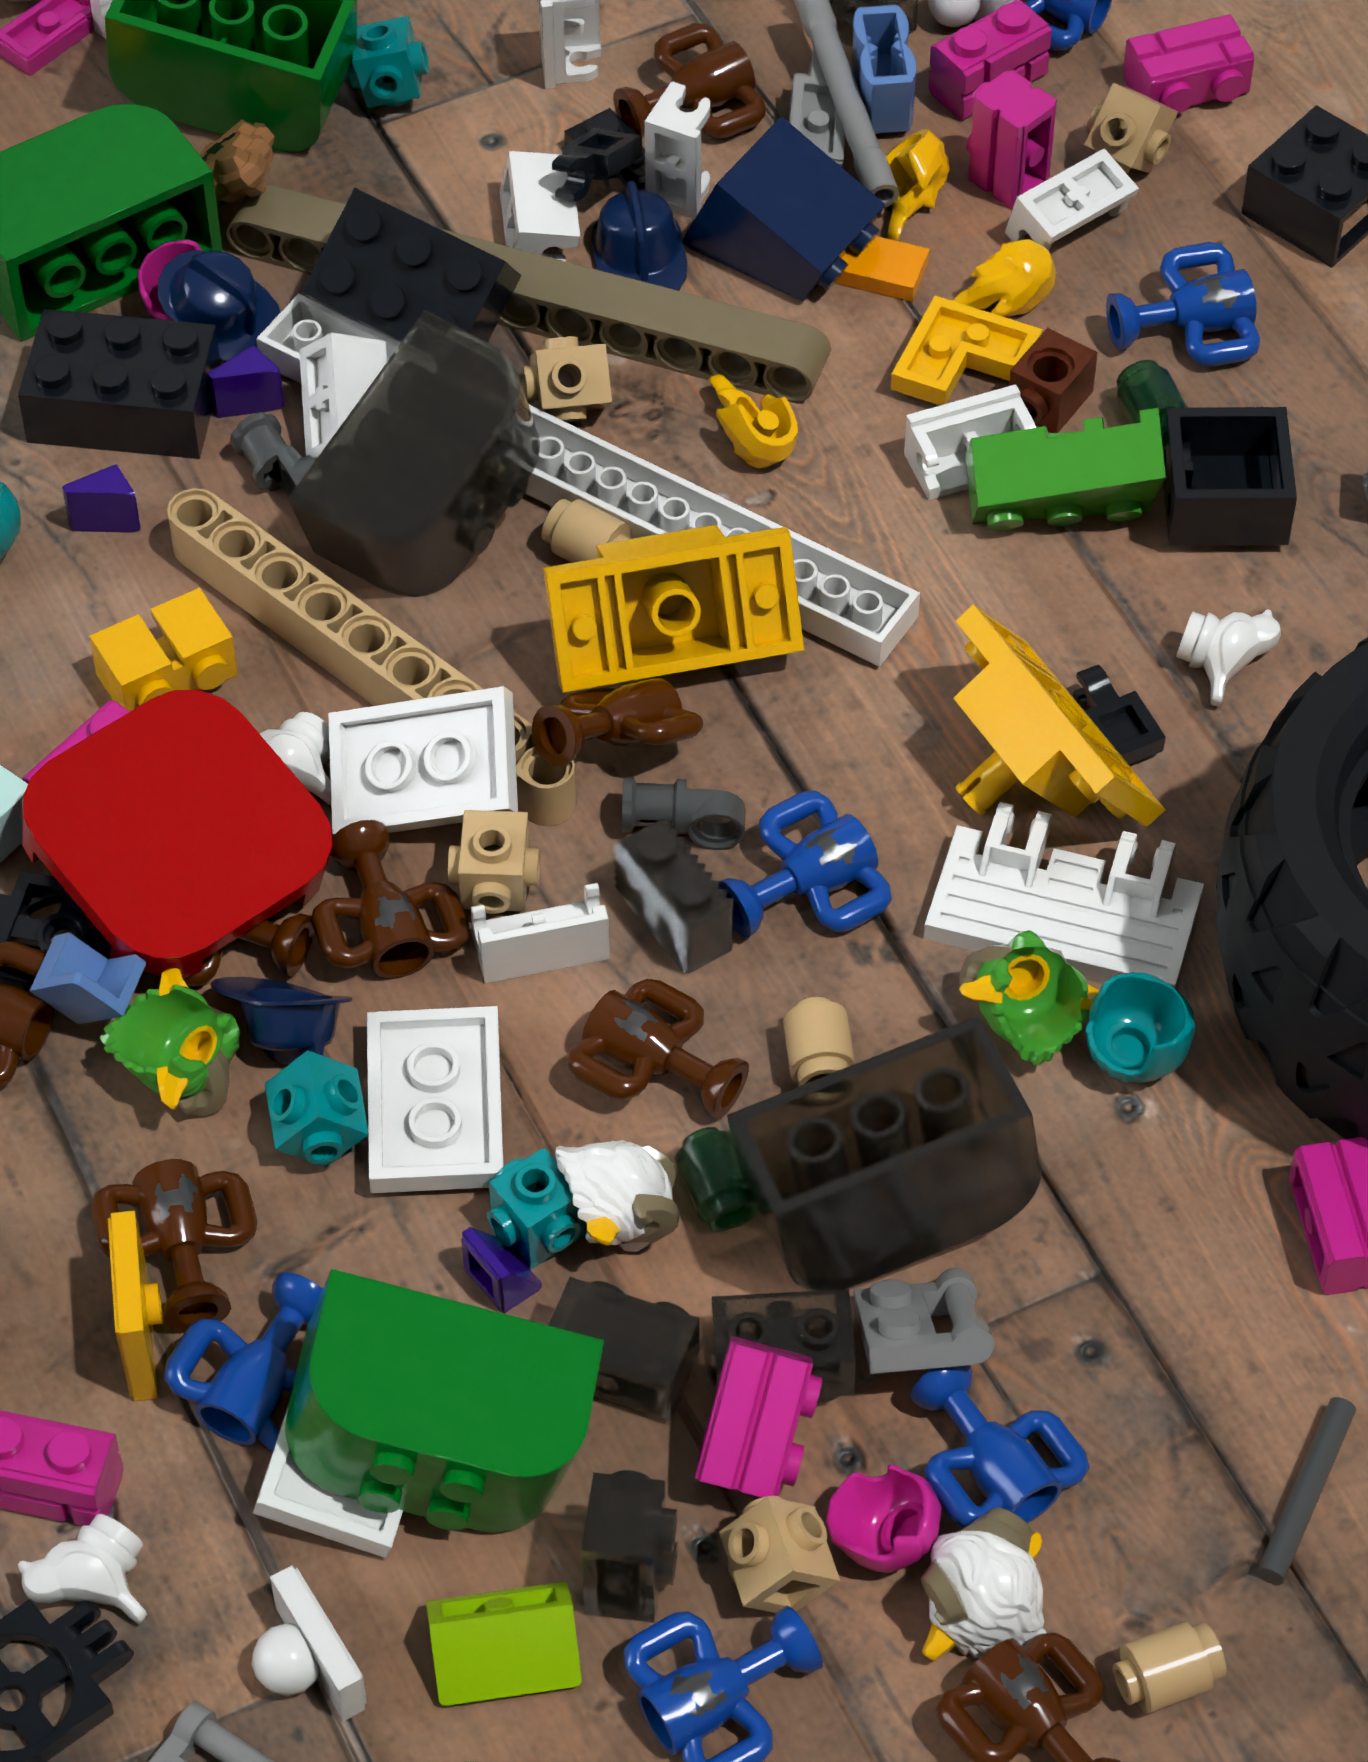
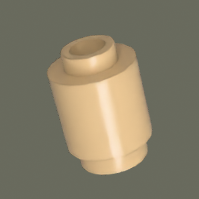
(578, 527)
(817, 1039)
(1169, 1666)

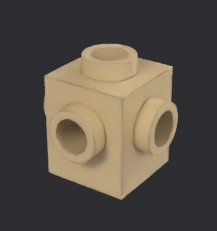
(1131, 128)
(582, 364)
(494, 861)
(778, 1554)

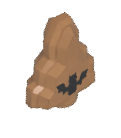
(240, 161)

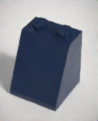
(786, 215)

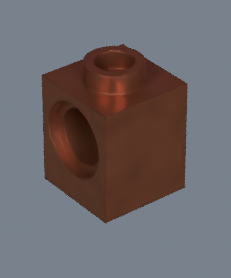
(1054, 378)

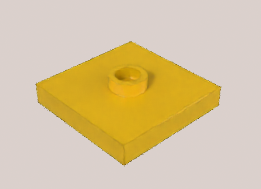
(135, 1305)

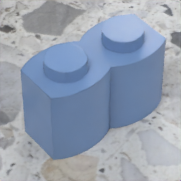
(884, 67)

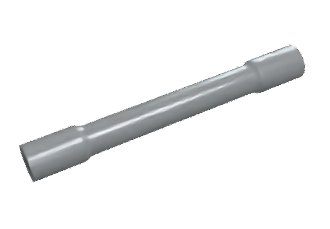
(869, 160)

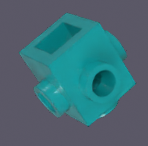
(388, 63)
(316, 1109)
(533, 1208)

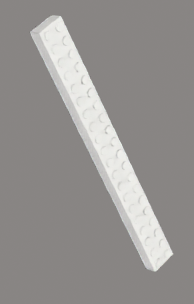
(835, 594)

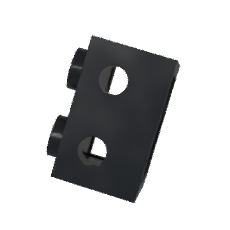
(1311, 185)
(1228, 476)

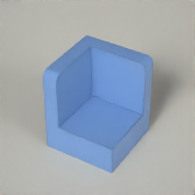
(85, 982)

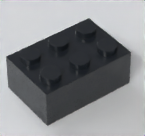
(393, 266)
(119, 383)

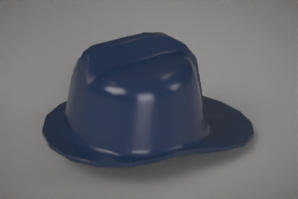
(640, 239)
(219, 292)
(283, 1016)

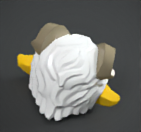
(621, 1192)
(984, 1586)

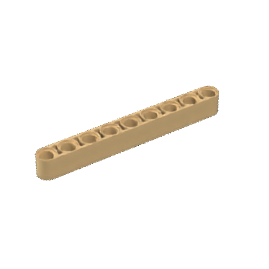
(341, 631)

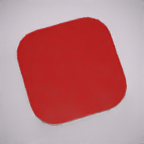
(176, 830)

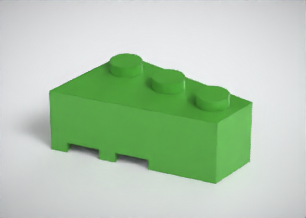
(1066, 473)

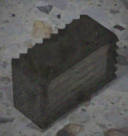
(675, 896)

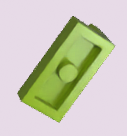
(504, 1643)

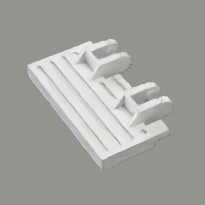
(1093, 924)

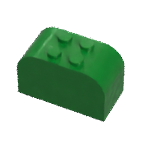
(234, 61)
(90, 207)
(437, 1405)

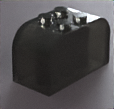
(422, 463)
(890, 1158)

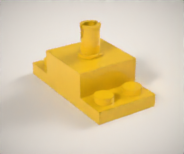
(673, 605)
(1039, 732)

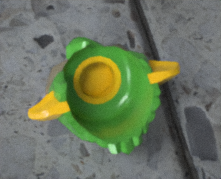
(1028, 994)
(176, 1045)

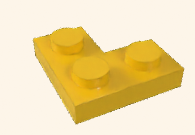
(958, 338)

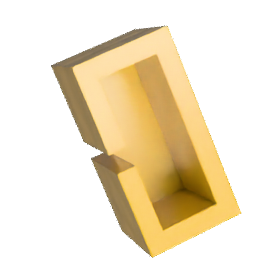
(190, 656)

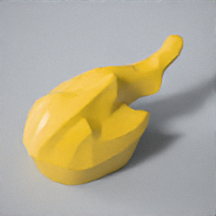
(919, 172)
(1016, 275)
(757, 435)

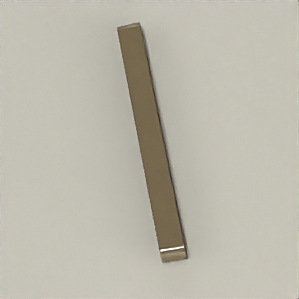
(579, 301)

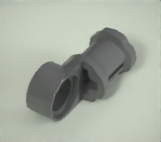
(272, 460)
(685, 809)

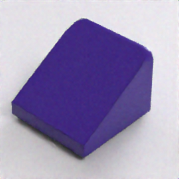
(245, 385)
(102, 503)
(497, 1270)

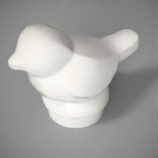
(1226, 645)
(304, 749)
(88, 1568)

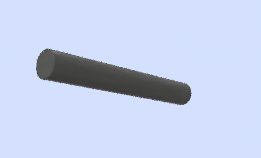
(1306, 1491)

